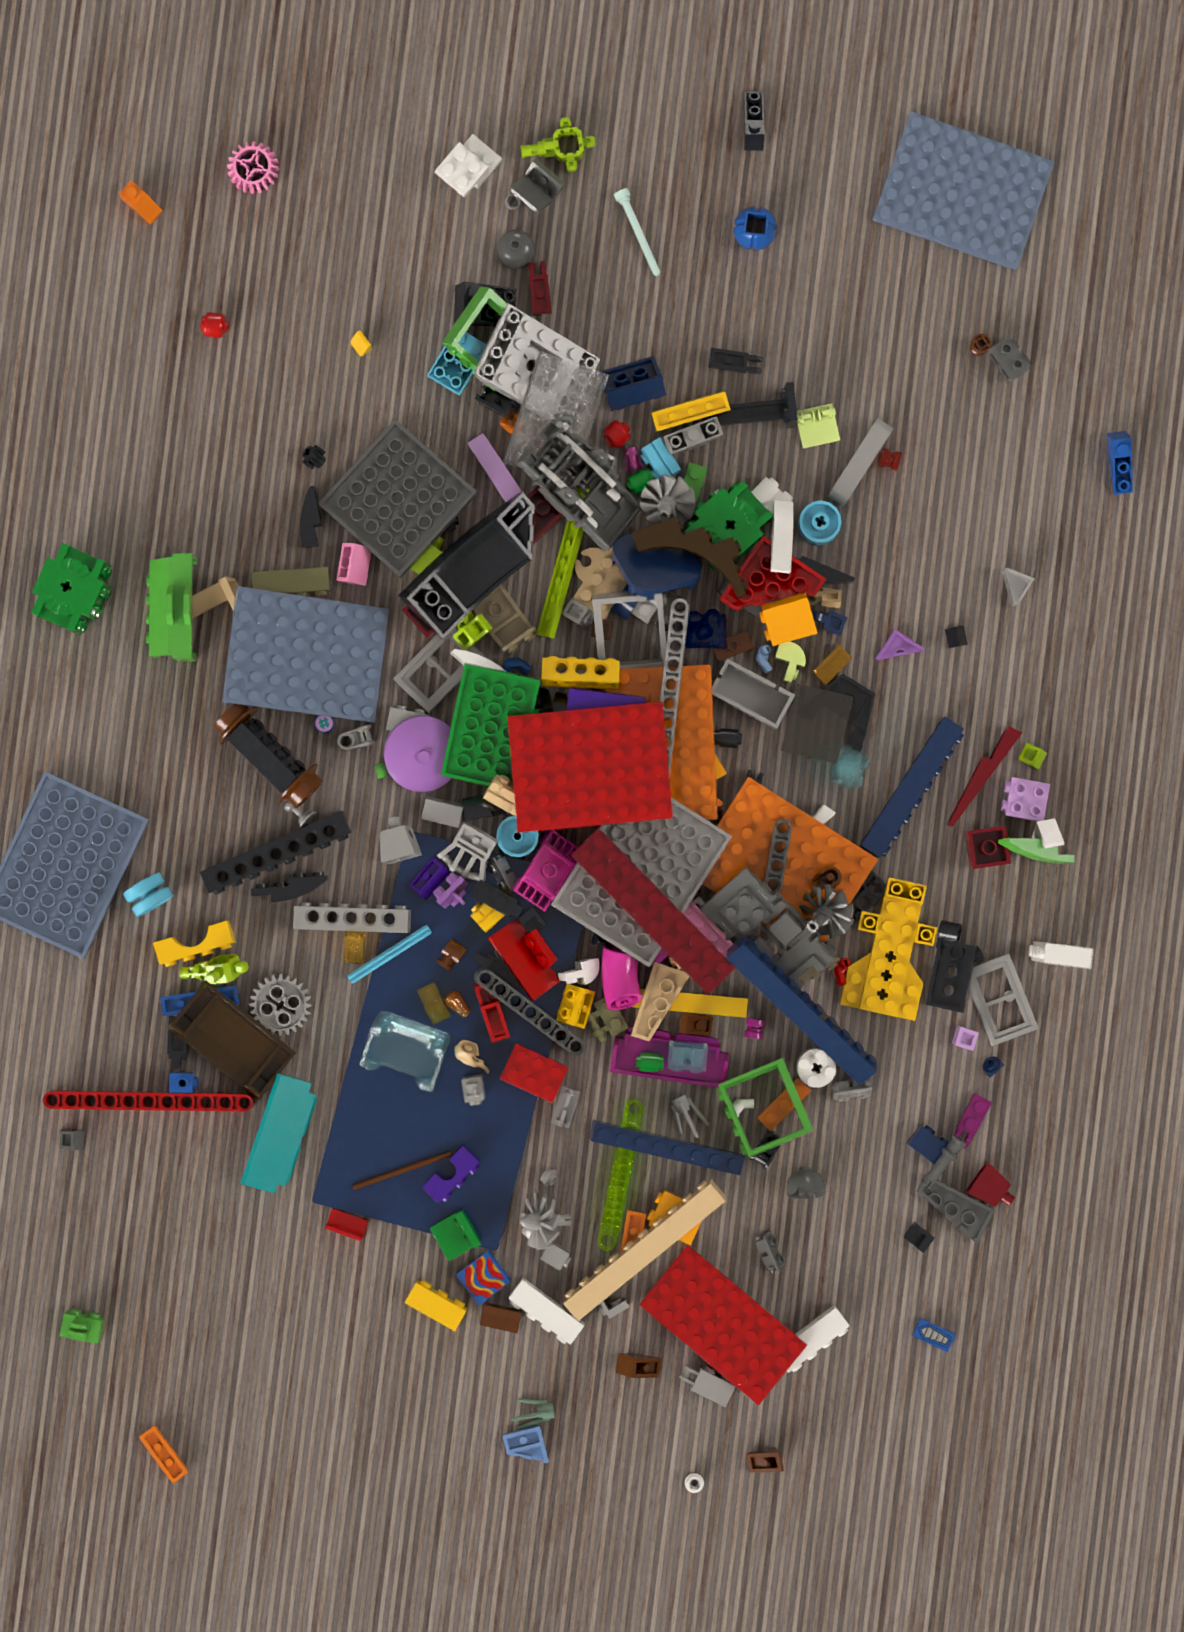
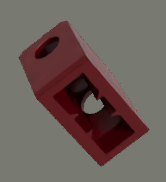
(990, 1186)

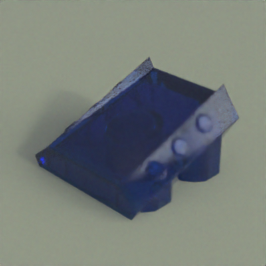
(706, 630)

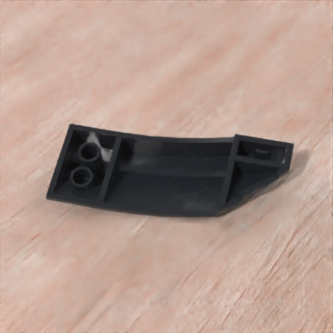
(473, 566)

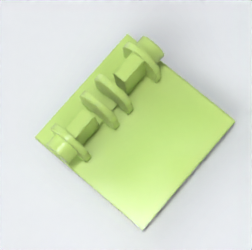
(817, 425)

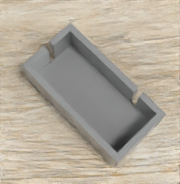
(751, 694)

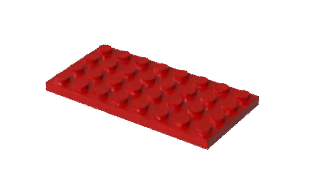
(723, 1324)

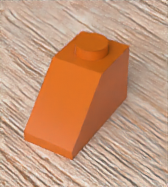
(140, 202)

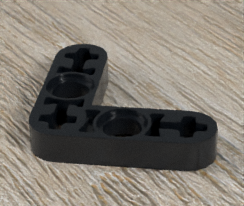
(868, 892)

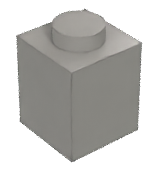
(556, 1256)

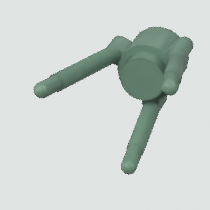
(545, 1413)

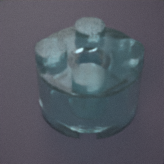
(849, 768)

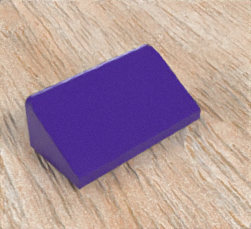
(429, 878)

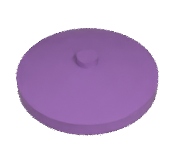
(417, 753)

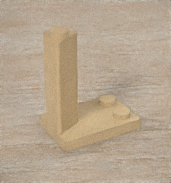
(214, 596)

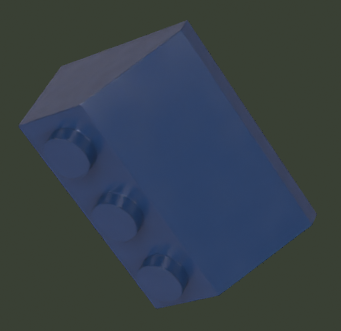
(634, 383)

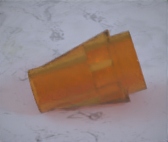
(456, 1003)

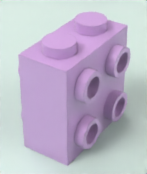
(1025, 799)

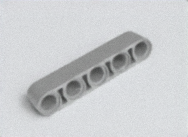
(860, 462)

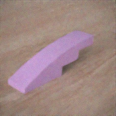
(494, 467)

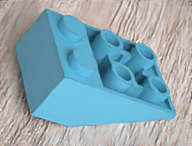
(448, 369)

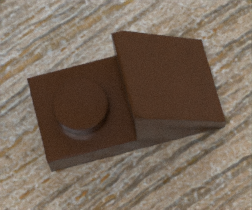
(696, 1024)
(765, 1461)

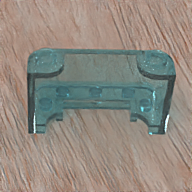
(406, 1048)

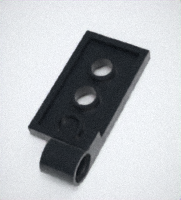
(949, 954)

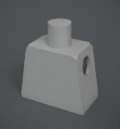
(398, 843)

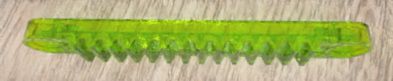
(619, 1181)

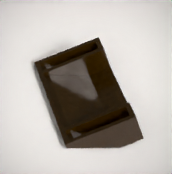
(231, 1040)

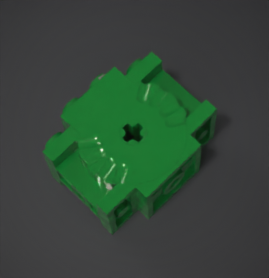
(734, 508)
(88, 591)

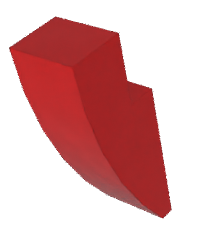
(492, 1014)

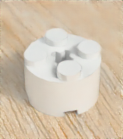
(811, 1077)

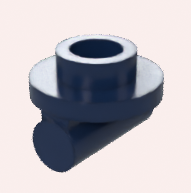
(992, 1065)

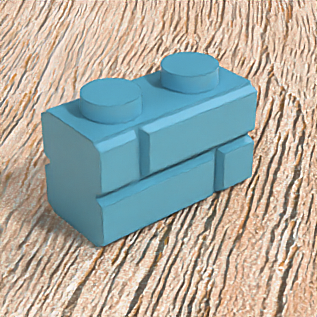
(659, 459)

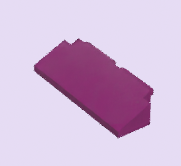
(629, 1047)

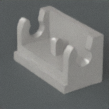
(442, 811)

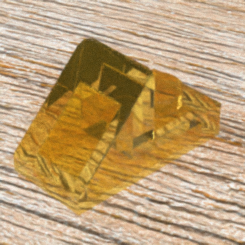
(354, 947)
(433, 1003)

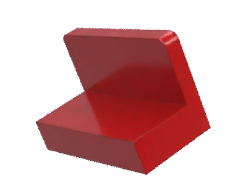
(347, 1224)

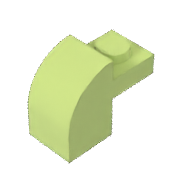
(792, 654)

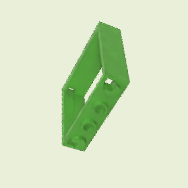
(452, 339)
(792, 1092)

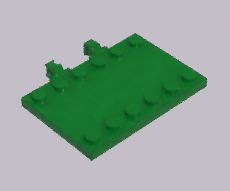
(479, 728)

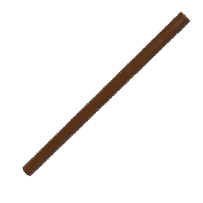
(402, 1170)

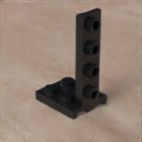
(763, 411)

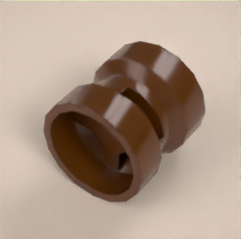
(979, 348)

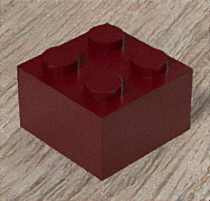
(984, 847)

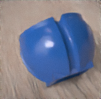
(754, 240)

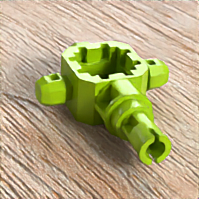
(550, 146)
(217, 970)

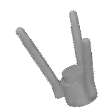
(682, 1105)

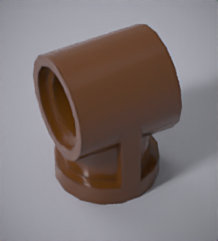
(451, 955)

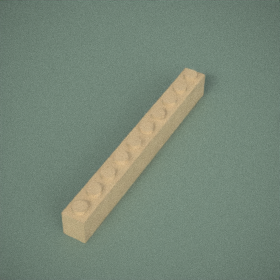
(644, 1249)

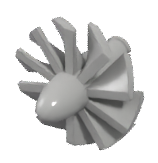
(671, 503)
(541, 1223)

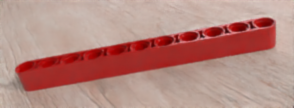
(139, 1098)

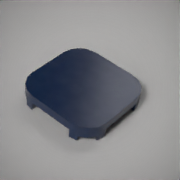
(655, 569)

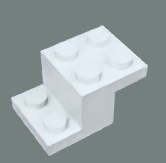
(468, 165)

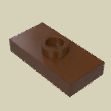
(735, 645)

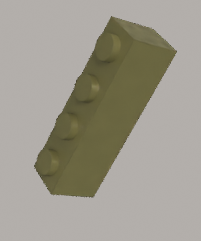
(294, 581)

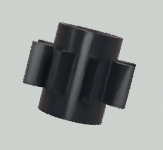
(313, 457)

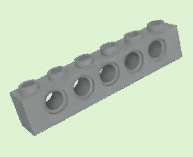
(303, 921)

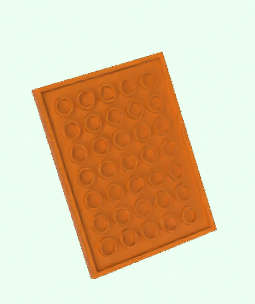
(694, 743)
(810, 848)

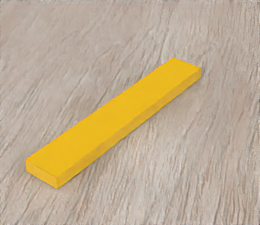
(707, 1004)

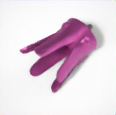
(632, 458)

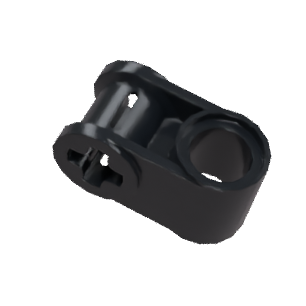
(767, 1155)

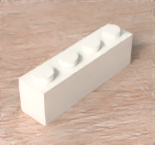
(545, 1310)
(820, 1334)

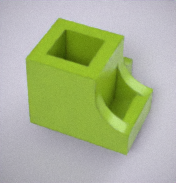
(471, 630)

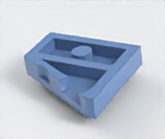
(526, 1443)

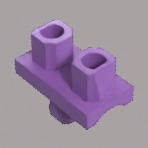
(453, 894)

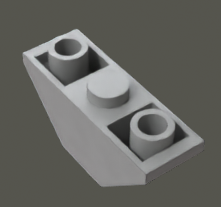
(693, 436)

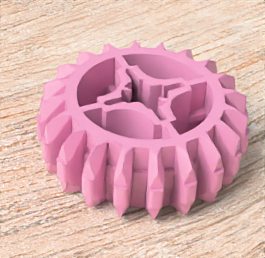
(254, 160)

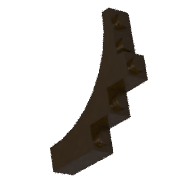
(721, 554)

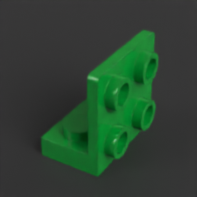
(455, 1235)

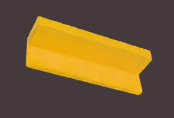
(690, 410)

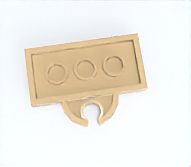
(598, 578)

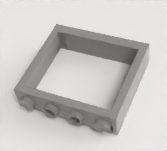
(621, 597)

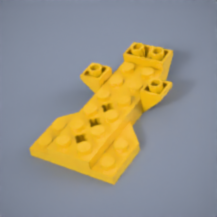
(894, 931)

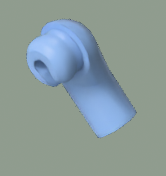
(762, 658)

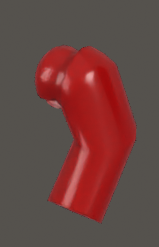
(840, 971)

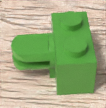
(82, 1326)

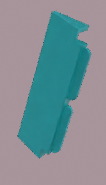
(280, 1134)

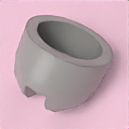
(516, 203)

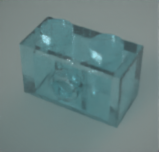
(687, 1056)

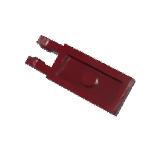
(539, 291)

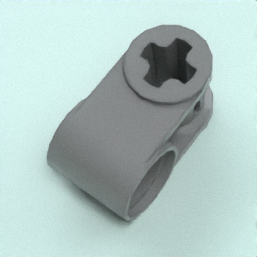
(357, 738)

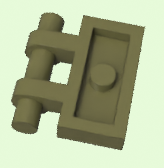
(613, 1021)

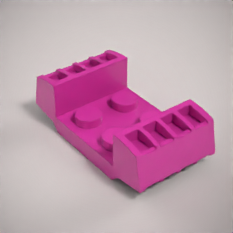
(547, 870)

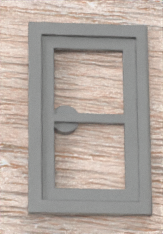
(431, 661)
(1016, 993)

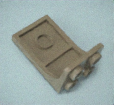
(506, 619)

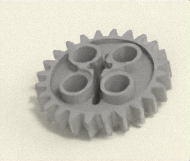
(289, 989)

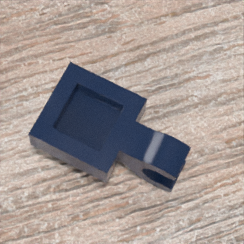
(832, 621)

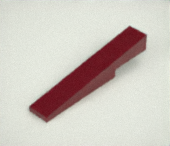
(983, 771)

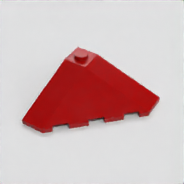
(771, 586)

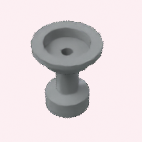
(305, 817)

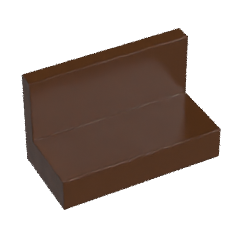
(500, 1317)

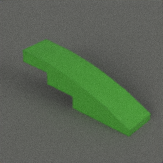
(1033, 849)

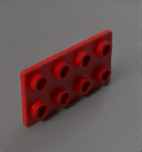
(526, 958)

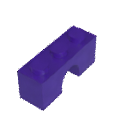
(440, 1187)

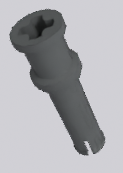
(948, 1154)

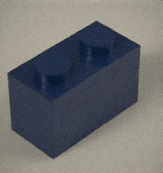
(926, 1143)

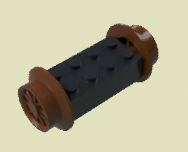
(267, 754)

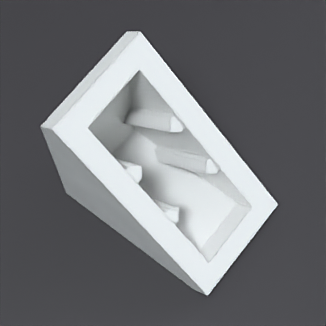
(1048, 832)

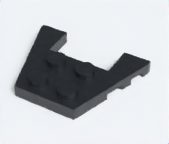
(860, 708)

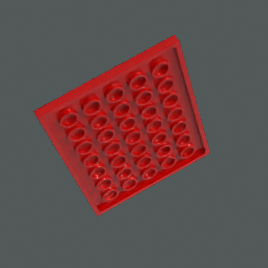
(590, 767)

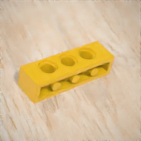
(571, 678)

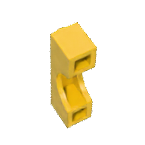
(217, 936)

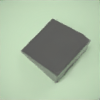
(71, 1139)

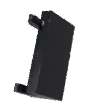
(498, 403)

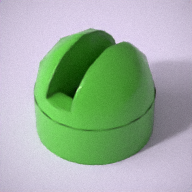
(381, 770)

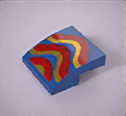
(483, 1277)

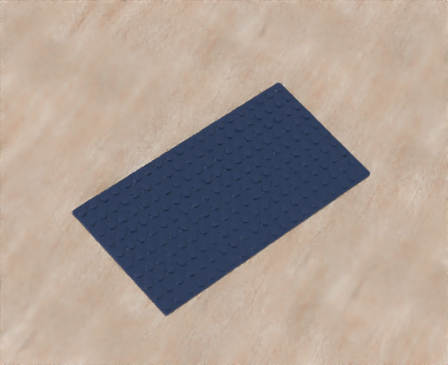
(383, 1113)

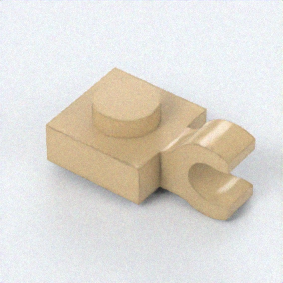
(827, 597)

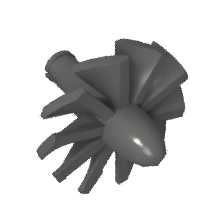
(830, 915)

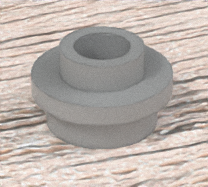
(549, 1177)

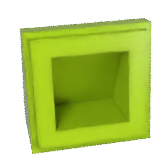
(1032, 756)

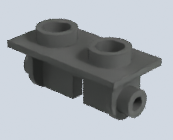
(774, 1260)

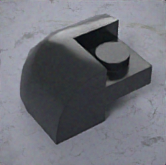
(477, 807)

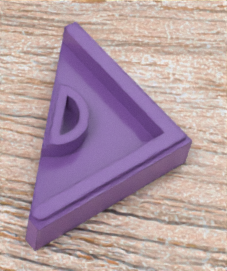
(898, 645)

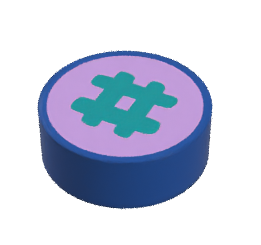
(324, 724)

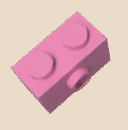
(353, 564)

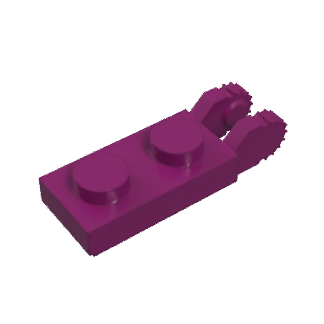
(972, 1117)

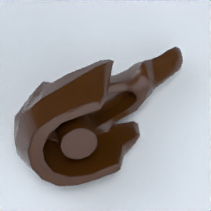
(830, 876)

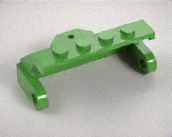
(170, 607)

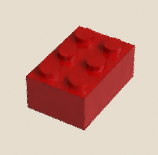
(534, 1072)

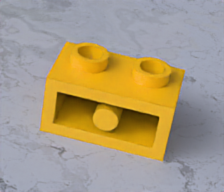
(575, 1006)

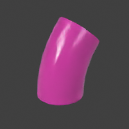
(619, 978)

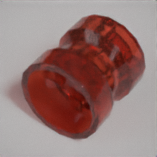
(885, 459)

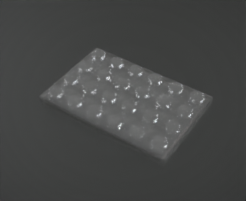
(555, 390)

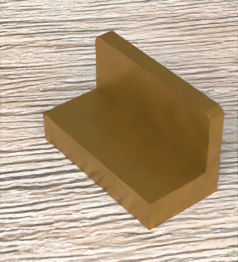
(832, 665)

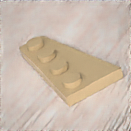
(658, 997)

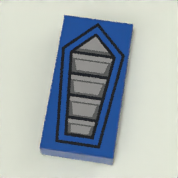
(933, 1334)

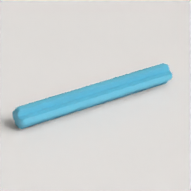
(389, 954)

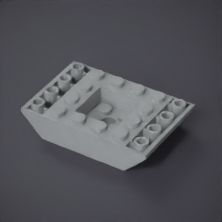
(514, 344)

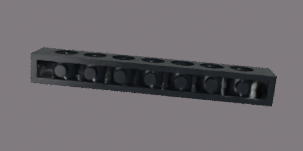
(211, 875)

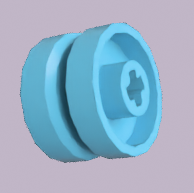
(823, 512)
(509, 844)
(148, 895)

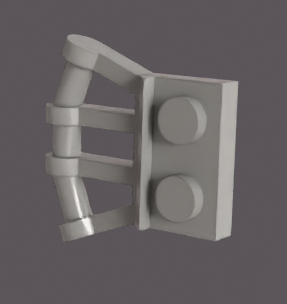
(474, 842)

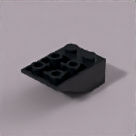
(487, 316)

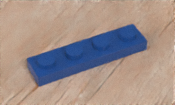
(174, 1003)

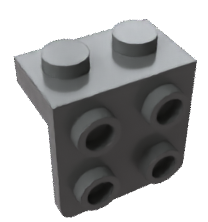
(537, 187)

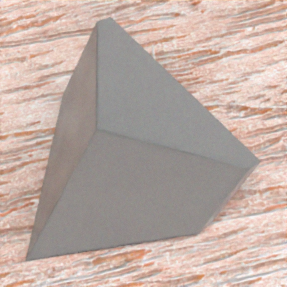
(1016, 585)

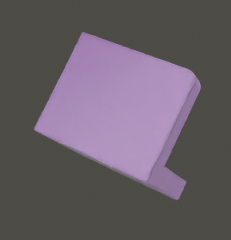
(965, 1038)

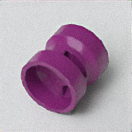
(754, 1032)

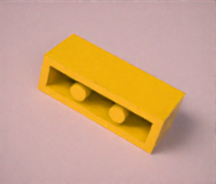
(436, 1304)

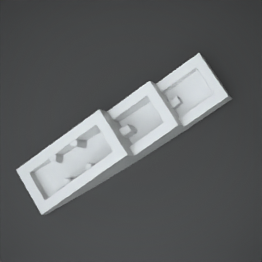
(782, 537)

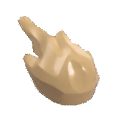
(466, 1052)

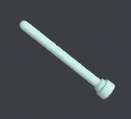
(623, 198)

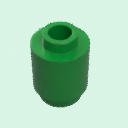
(639, 480)
(650, 1062)

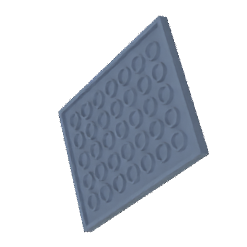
(963, 191)
(305, 654)
(66, 864)

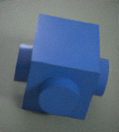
(176, 1084)

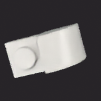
(584, 972)

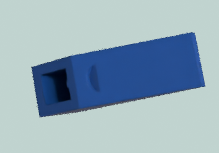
(1120, 461)

